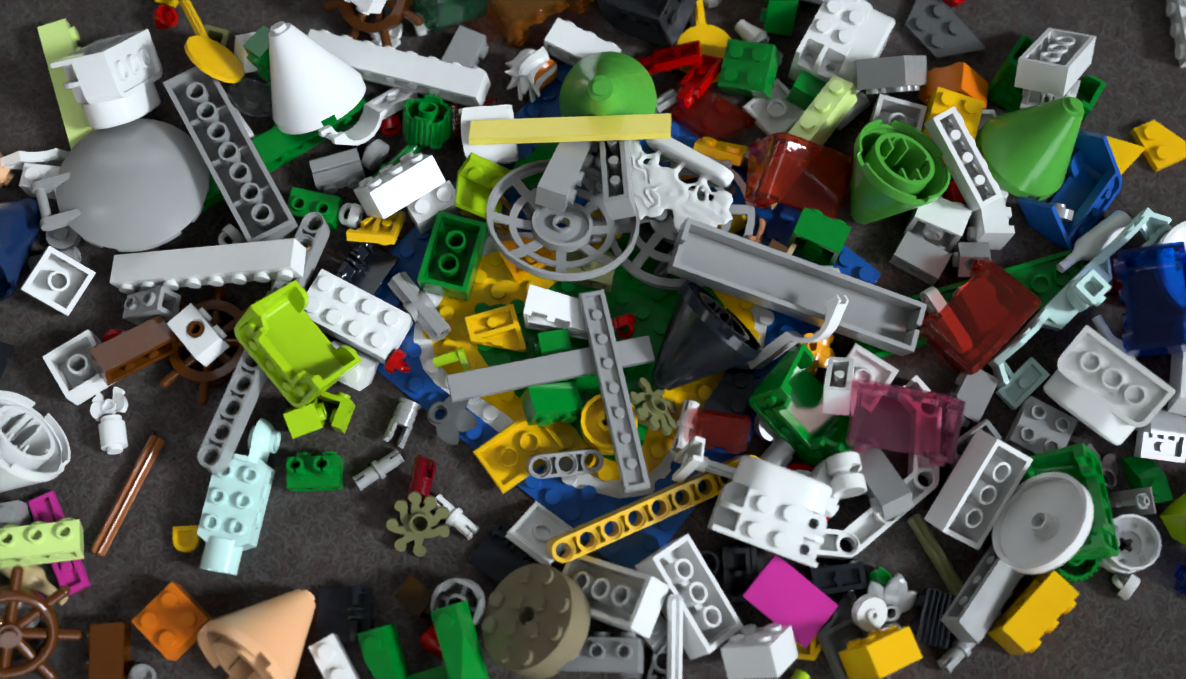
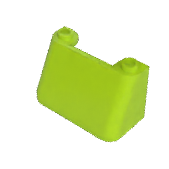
(292, 346)

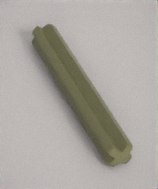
(935, 554)

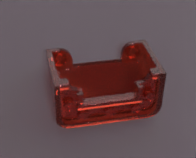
(797, 174)
(979, 317)

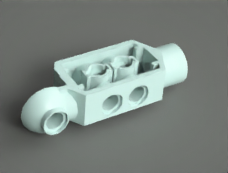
(238, 502)

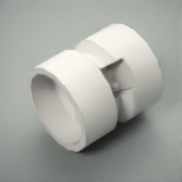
(845, 471)

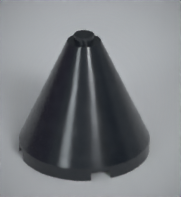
(701, 340)

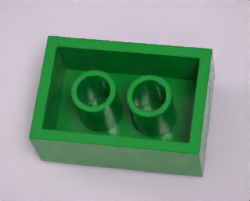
(453, 256)

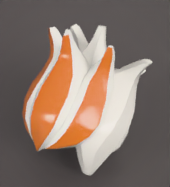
(531, 71)

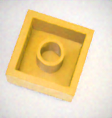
(880, 653)

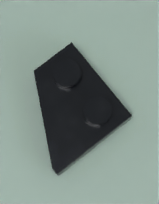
(732, 392)

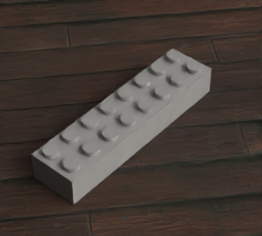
(231, 157)

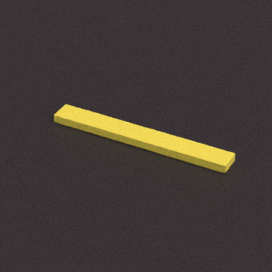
(570, 129)

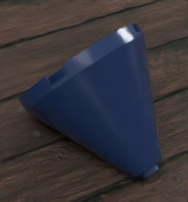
(18, 232)

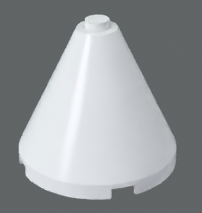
(308, 81)
(30, 445)

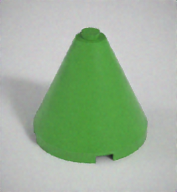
(607, 86)
(1032, 146)
(894, 171)

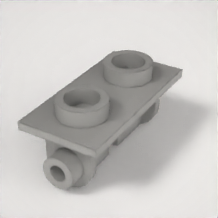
(1132, 501)

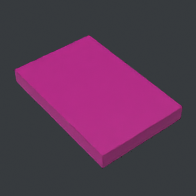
(790, 599)

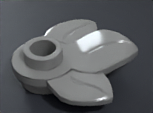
(894, 595)

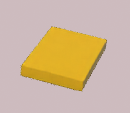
(507, 452)

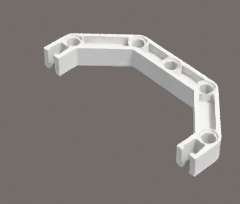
(871, 525)

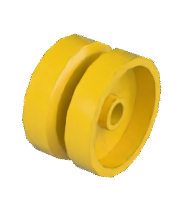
(593, 428)

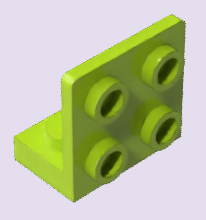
(475, 184)

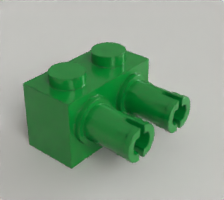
(315, 473)

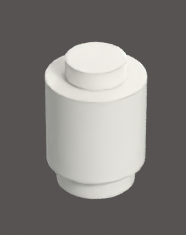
(112, 434)

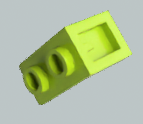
(340, 416)

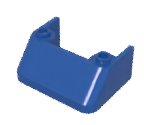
(1087, 191)

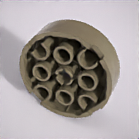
(535, 621)

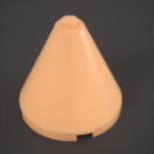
(260, 639)

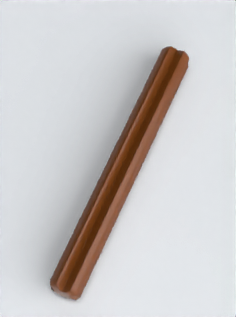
(127, 495)

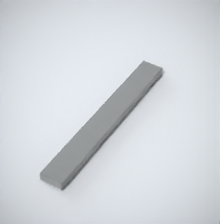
(541, 370)
(614, 392)

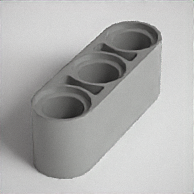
(576, 466)

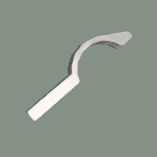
(371, 118)
(834, 310)

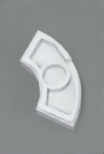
(16, 160)

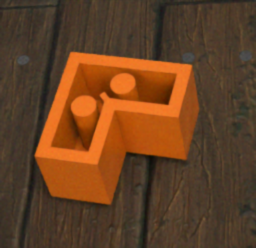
(956, 78)

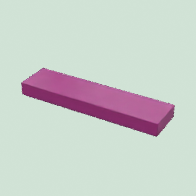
(68, 573)

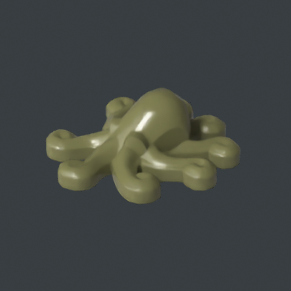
(654, 411)
(418, 523)

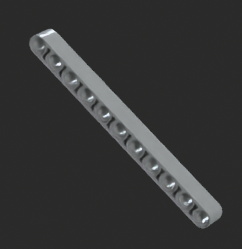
(255, 375)

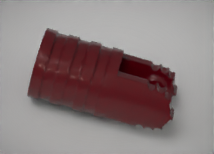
(421, 477)

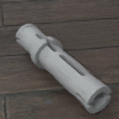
(959, 651)

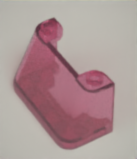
(904, 421)

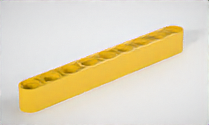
(644, 514)

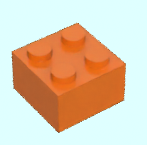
(172, 621)

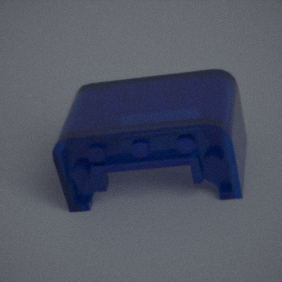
(1153, 298)

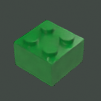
(749, 69)
(819, 237)

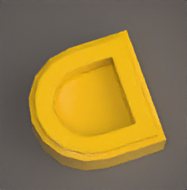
(186, 538)

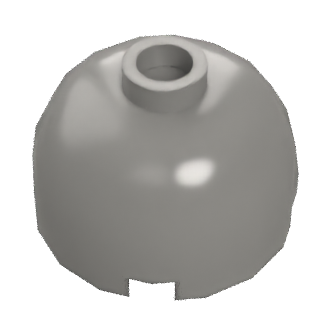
(457, 591)

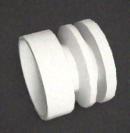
(1141, 543)

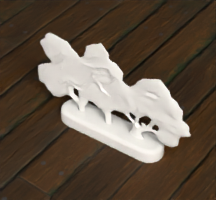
(661, 189)

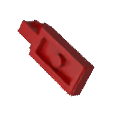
(673, 57)
(698, 80)

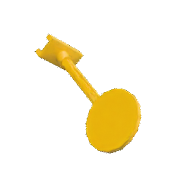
(711, 37)
(206, 53)

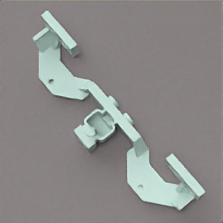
(1081, 292)

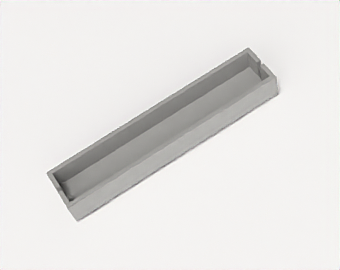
(794, 286)

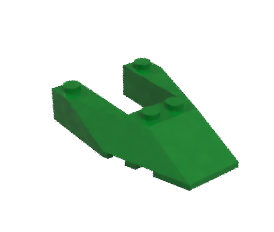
(456, 639)

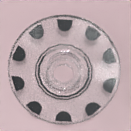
(251, 97)

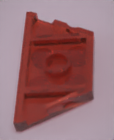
(711, 115)

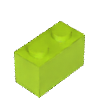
(305, 419)

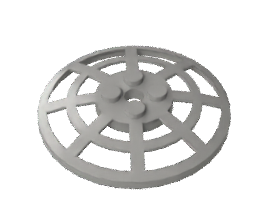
(664, 230)
(551, 236)

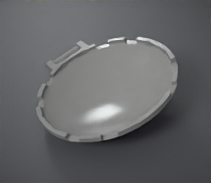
(127, 186)

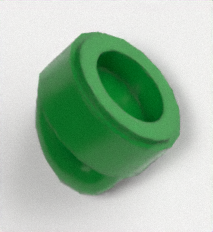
(880, 576)

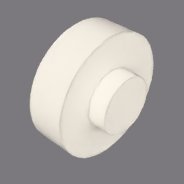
(869, 612)

